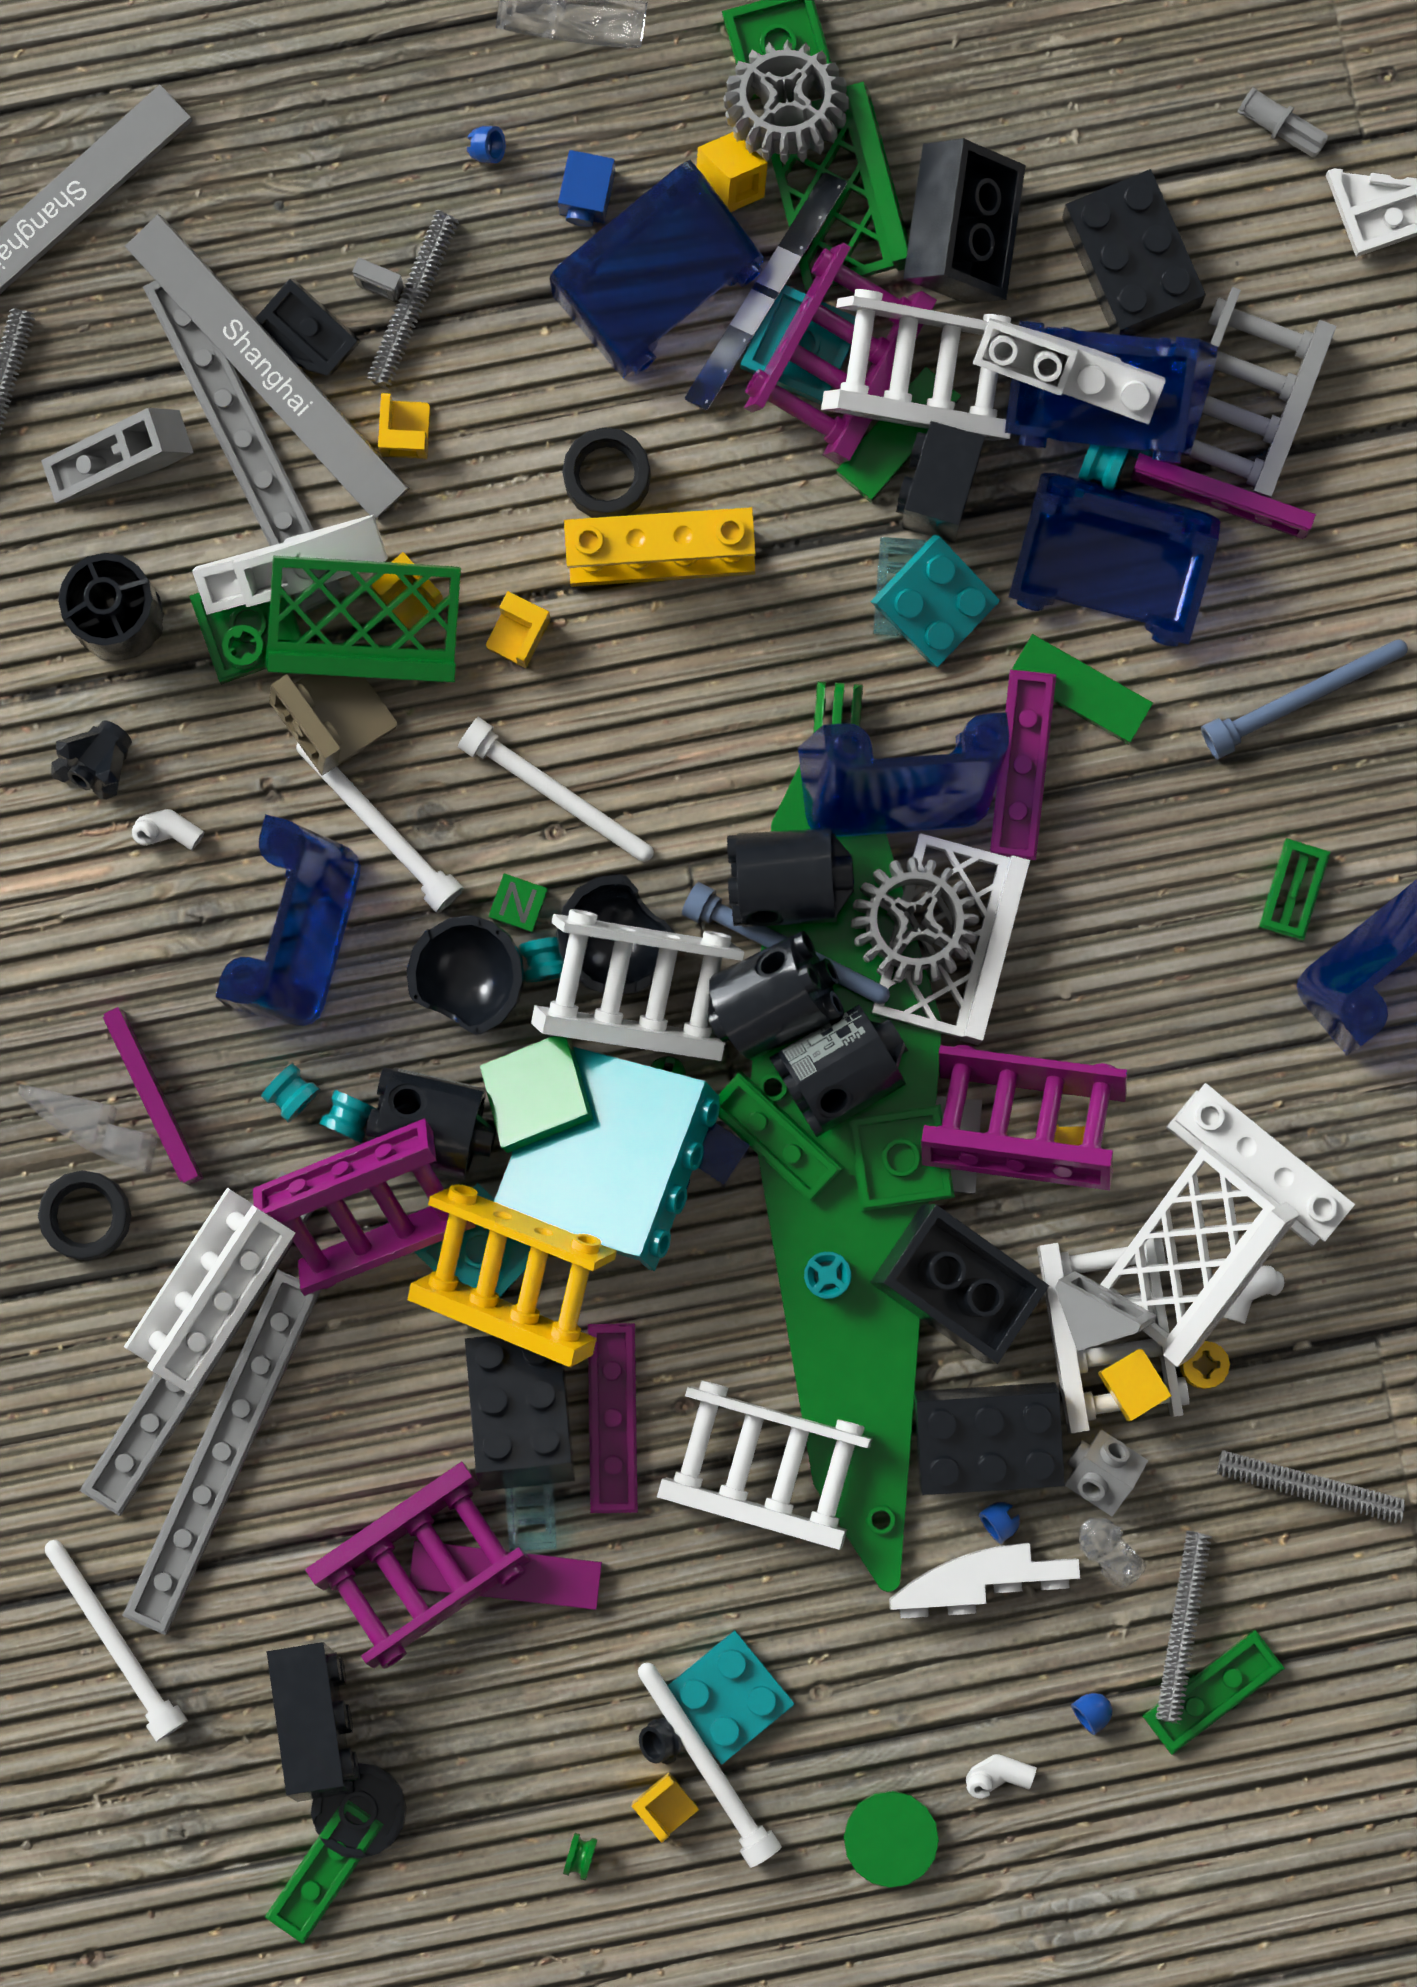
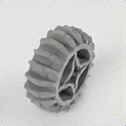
(783, 78)
(932, 934)

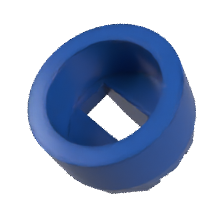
(487, 144)
(998, 1522)
(1092, 1712)

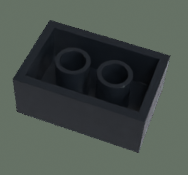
(964, 221)
(1133, 255)
(959, 1284)
(517, 1416)
(989, 1438)
(312, 1721)

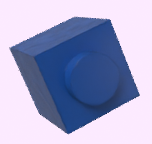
(586, 188)

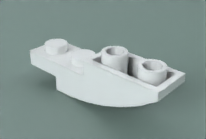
(1069, 369)
(248, 575)
(963, 1580)

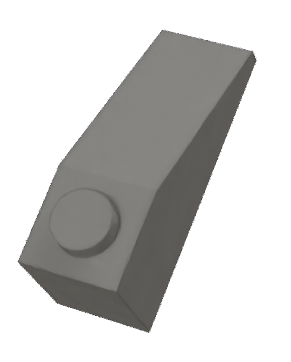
(118, 454)

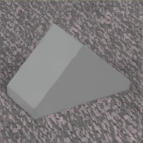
(1097, 1313)

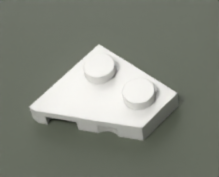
(1375, 208)

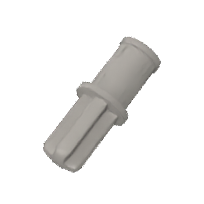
(1282, 122)

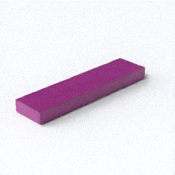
(1223, 496)
(1024, 767)
(152, 1096)
(613, 1419)
(545, 1577)

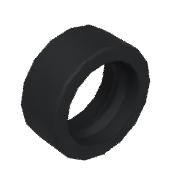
(599, 439)
(49, 1209)

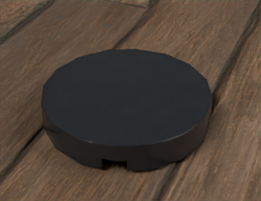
(377, 1795)

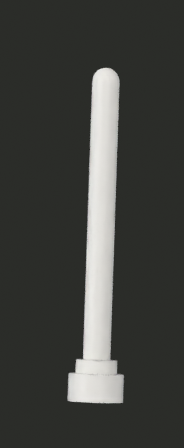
(483, 742)
(438, 888)
(161, 1715)
(756, 1841)

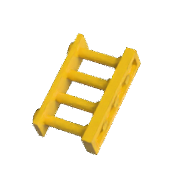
(660, 547)
(482, 1307)

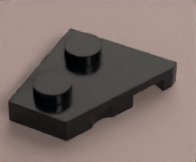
(307, 330)

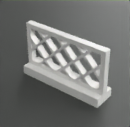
(990, 947)
(1234, 1271)

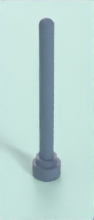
(1226, 734)
(705, 906)

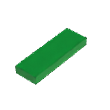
(887, 445)
(1086, 690)
(777, 1137)
(1217, 1690)
(318, 1880)

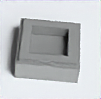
(378, 279)

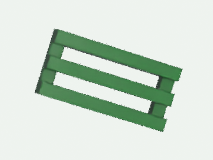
(1282, 927)

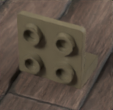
(331, 716)

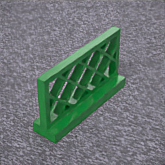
(878, 187)
(362, 659)

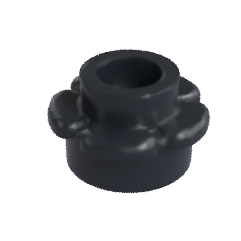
(659, 1742)

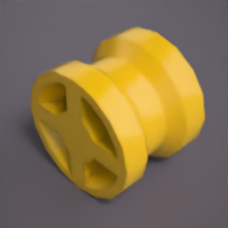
(1197, 1368)

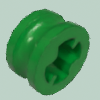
(238, 633)
(580, 1856)

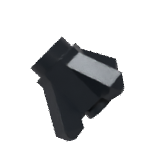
(93, 759)

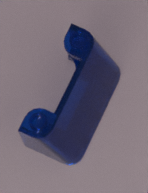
(654, 267)
(1188, 373)
(1116, 555)
(902, 794)
(307, 929)
(1342, 981)

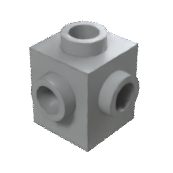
(1104, 1471)

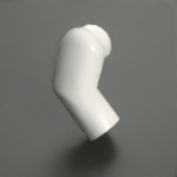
(166, 825)
(1264, 1282)
(996, 1771)

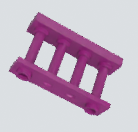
(845, 432)
(1020, 1157)
(347, 1174)
(376, 1545)

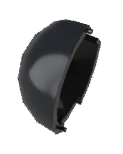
(617, 902)
(467, 972)

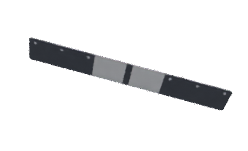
(765, 290)

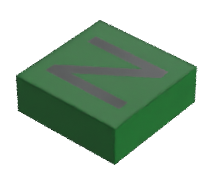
(518, 903)

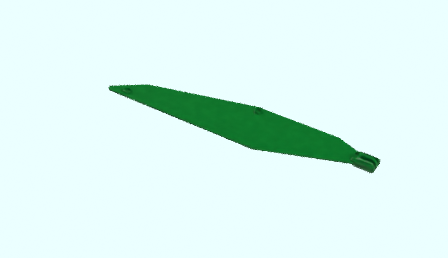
(859, 1349)

